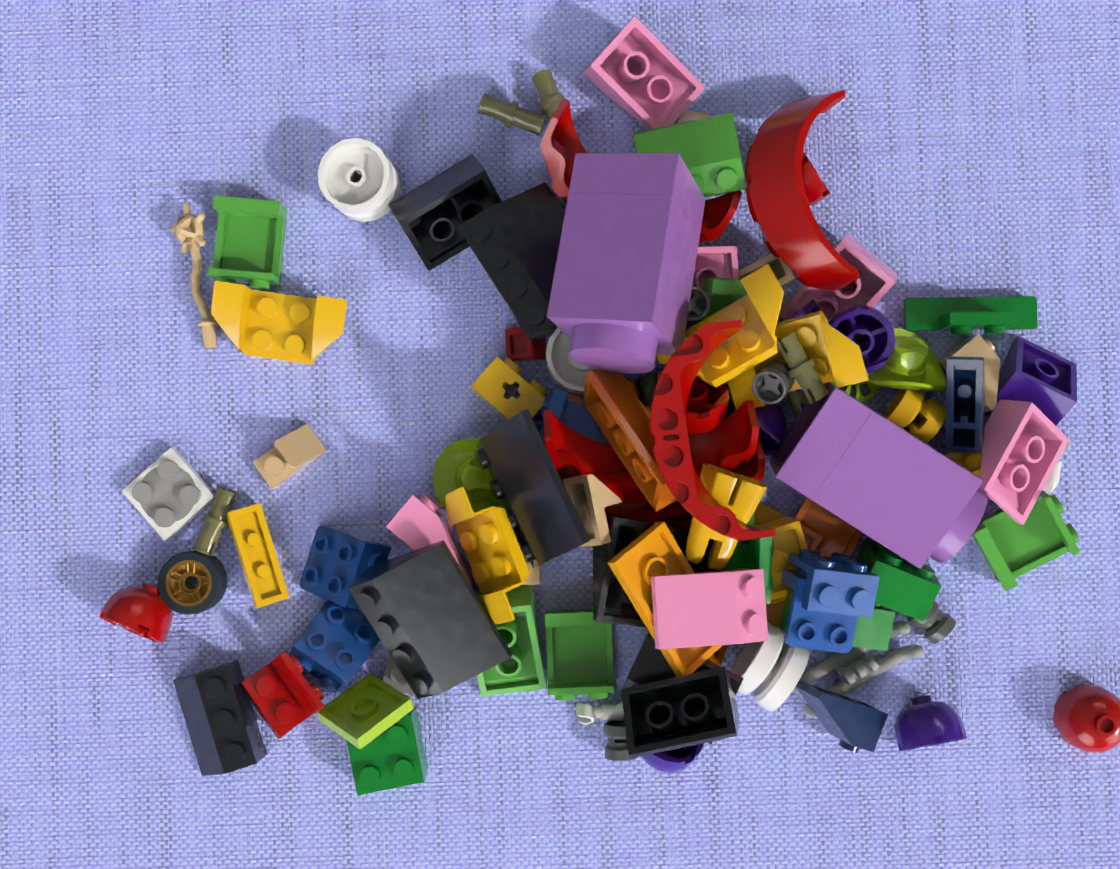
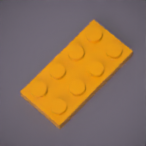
(656, 555)

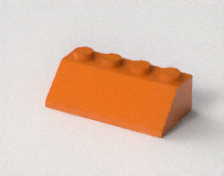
(626, 426)

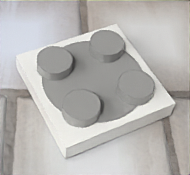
(169, 493)

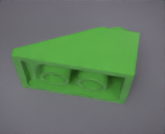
(526, 666)

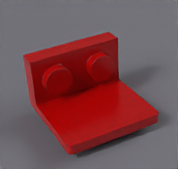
(283, 694)

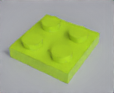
(365, 710)

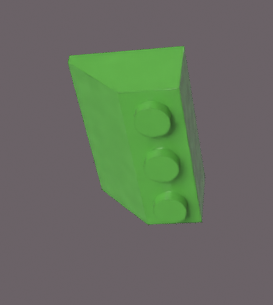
(707, 148)

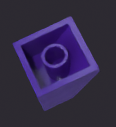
(1039, 378)

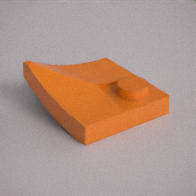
(826, 531)

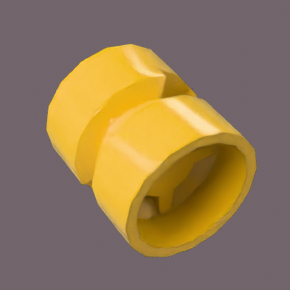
(904, 412)

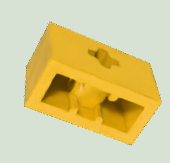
(499, 375)

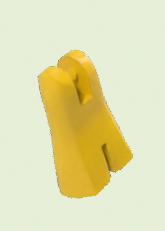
(731, 491)

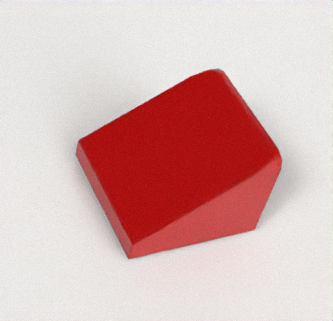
(521, 349)

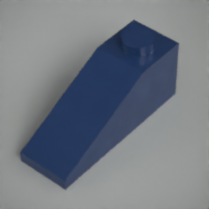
(965, 404)
(844, 717)

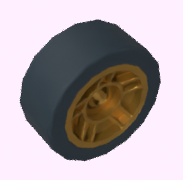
(184, 597)

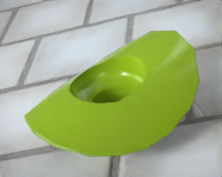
(910, 365)
(460, 468)

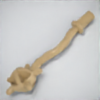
(190, 231)

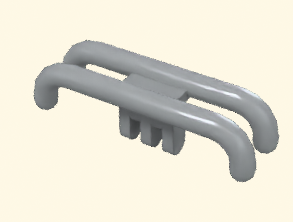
(858, 667)

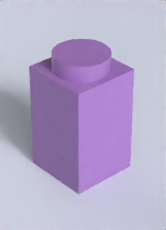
(626, 259)
(880, 478)

